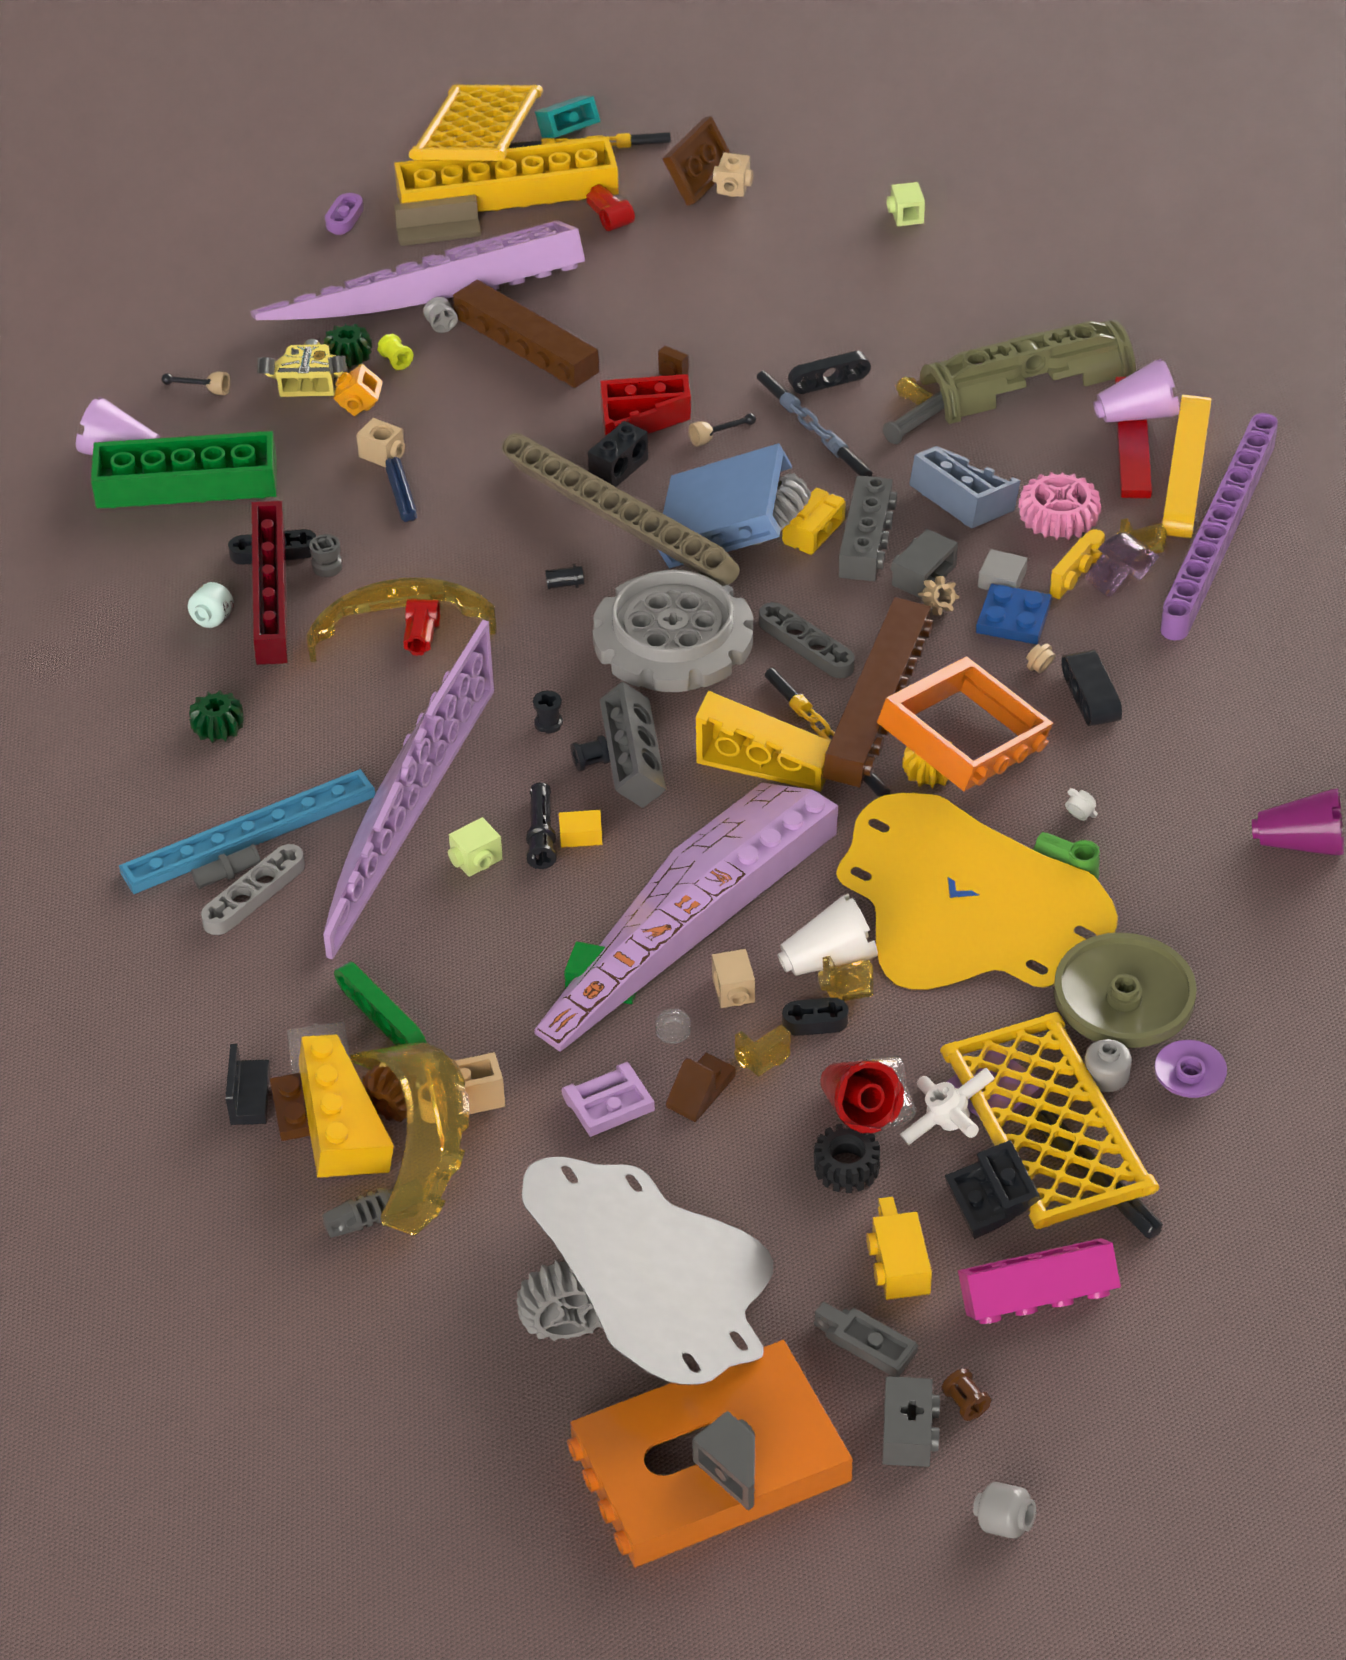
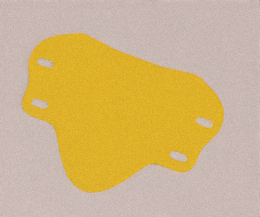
(933, 940)

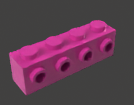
(1038, 1280)

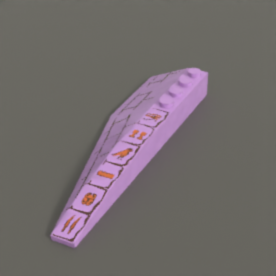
(692, 896)

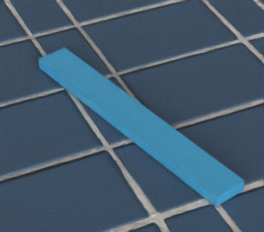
(247, 830)

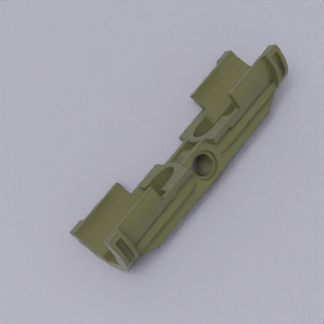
(1087, 348)

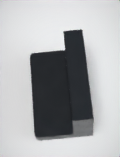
(247, 1089)

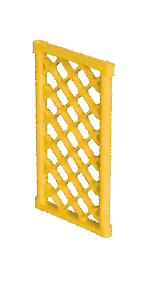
(430, 149)
(1084, 1090)

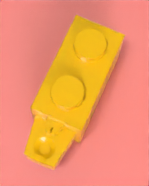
(899, 1252)

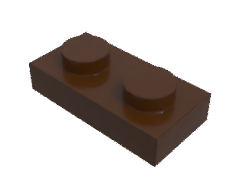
(290, 1106)

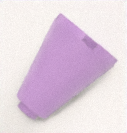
(1139, 396)
(108, 423)

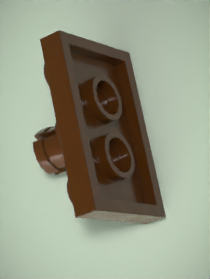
(694, 159)

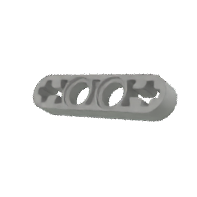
(258, 892)

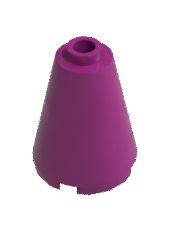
(1303, 824)

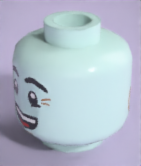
(210, 605)

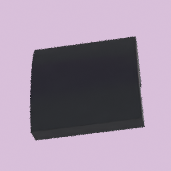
(992, 1189)

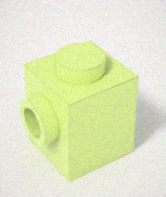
(906, 204)
(475, 847)

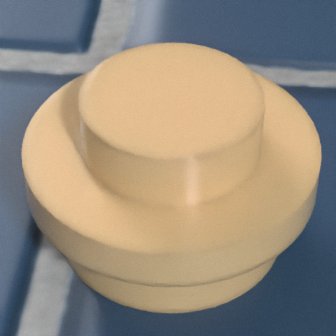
(1040, 658)

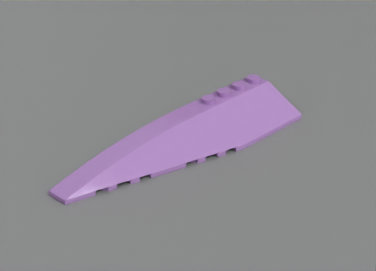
(490, 261)
(411, 783)

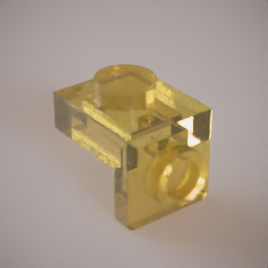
(1151, 536)
(847, 980)
(765, 1052)

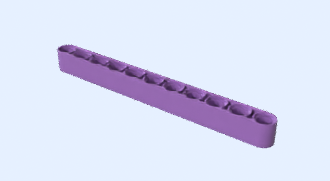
(1218, 527)

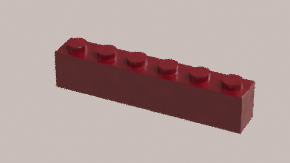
(269, 583)

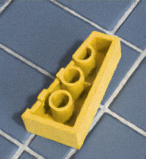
(757, 744)
(340, 1115)

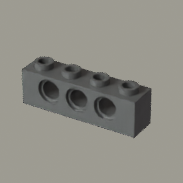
(632, 745)

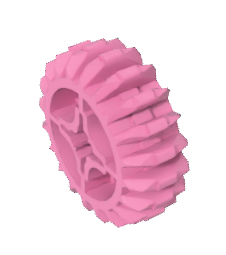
(1059, 505)

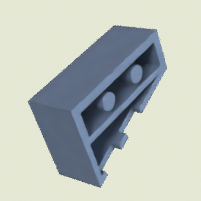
(962, 489)

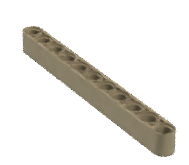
(621, 509)

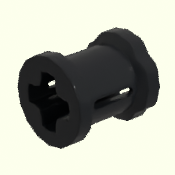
(547, 706)
(590, 753)

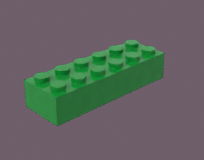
(184, 469)

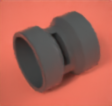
(325, 555)

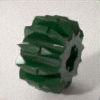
(349, 342)
(216, 716)

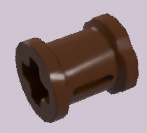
(966, 1394)

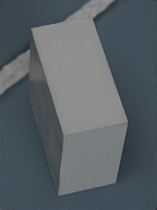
(1002, 569)

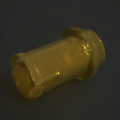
(910, 389)

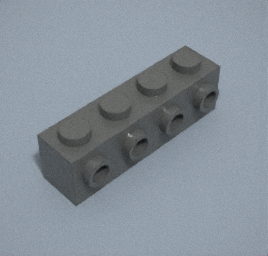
(866, 528)

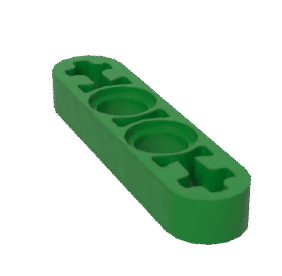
(377, 1005)

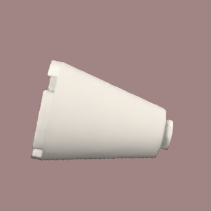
(835, 932)

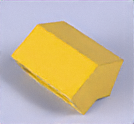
(580, 828)

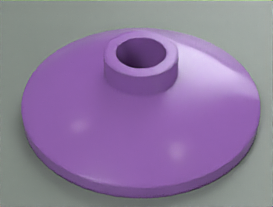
(1190, 1068)

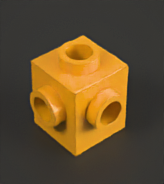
(357, 390)

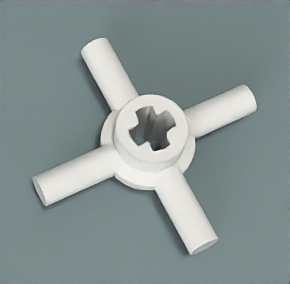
(947, 1106)

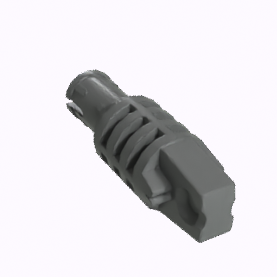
(355, 1214)

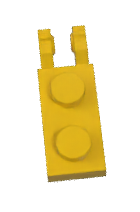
(1075, 562)

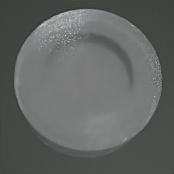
(673, 1026)

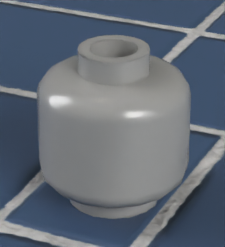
(1108, 1064)
(1005, 1510)

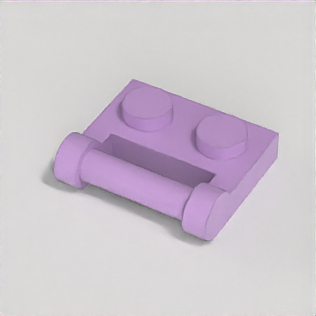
(610, 1106)

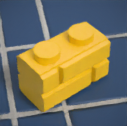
(815, 522)

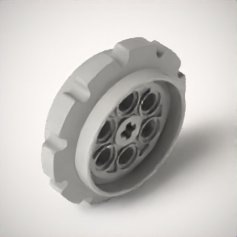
(672, 631)

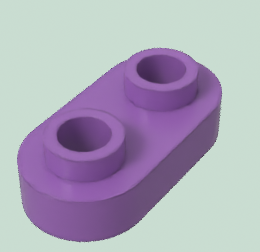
(344, 213)

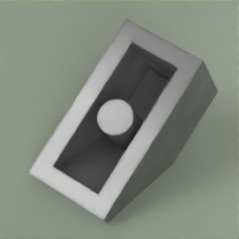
(728, 1456)

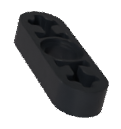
(809, 376)
(297, 539)

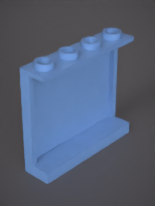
(729, 499)

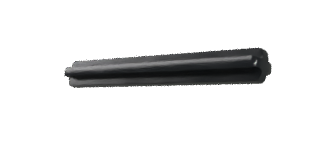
(1133, 1209)

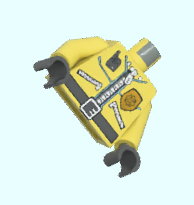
(304, 370)

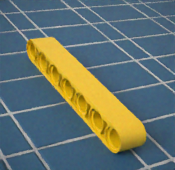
(1186, 466)

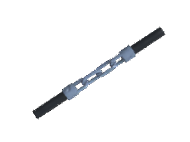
(835, 444)

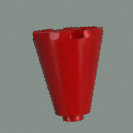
(863, 1094)

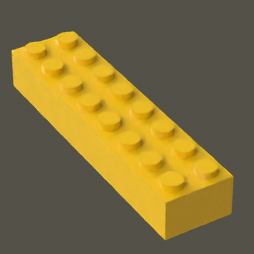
(522, 179)

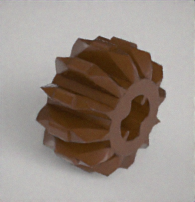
(385, 1092)

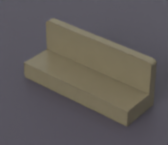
(437, 220)

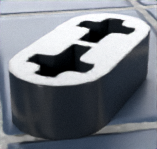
(815, 1016)

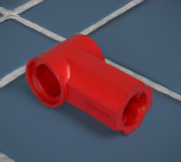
(611, 211)
(421, 619)

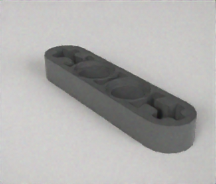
(833, 660)

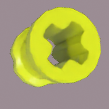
(391, 348)

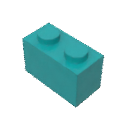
(567, 116)

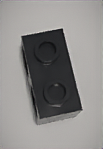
(619, 453)

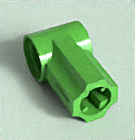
(1080, 854)

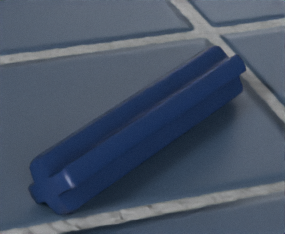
(400, 489)

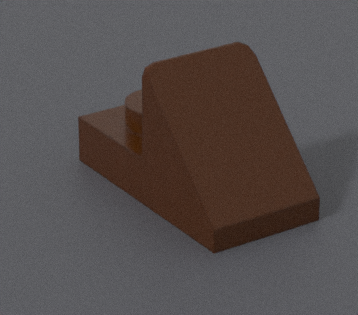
(699, 1085)

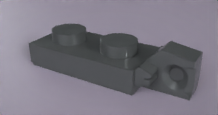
(866, 1338)

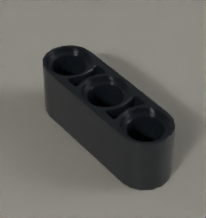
(1091, 688)

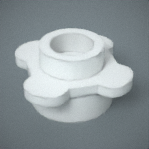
(1081, 804)

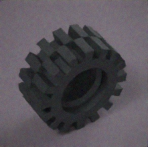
(846, 1174)

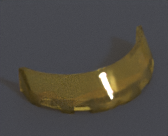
(394, 594)
(435, 1124)

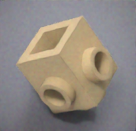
(733, 175)

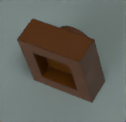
(672, 362)

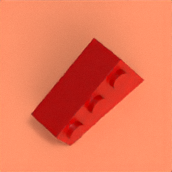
(645, 402)

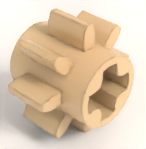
(946, 596)

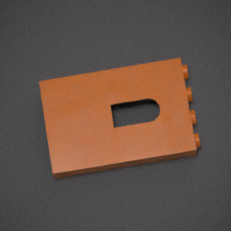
(658, 1514)

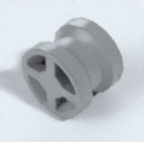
(447, 316)

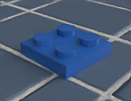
(1014, 613)

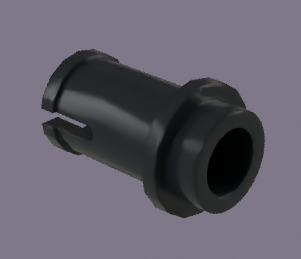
(565, 577)

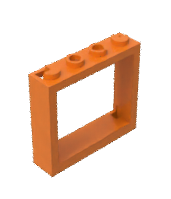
(964, 675)

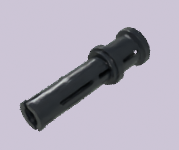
(541, 834)

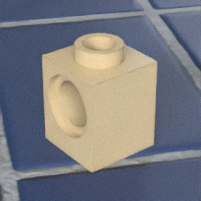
(380, 441)
(733, 978)

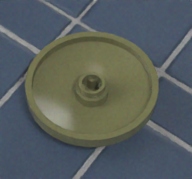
(1125, 989)

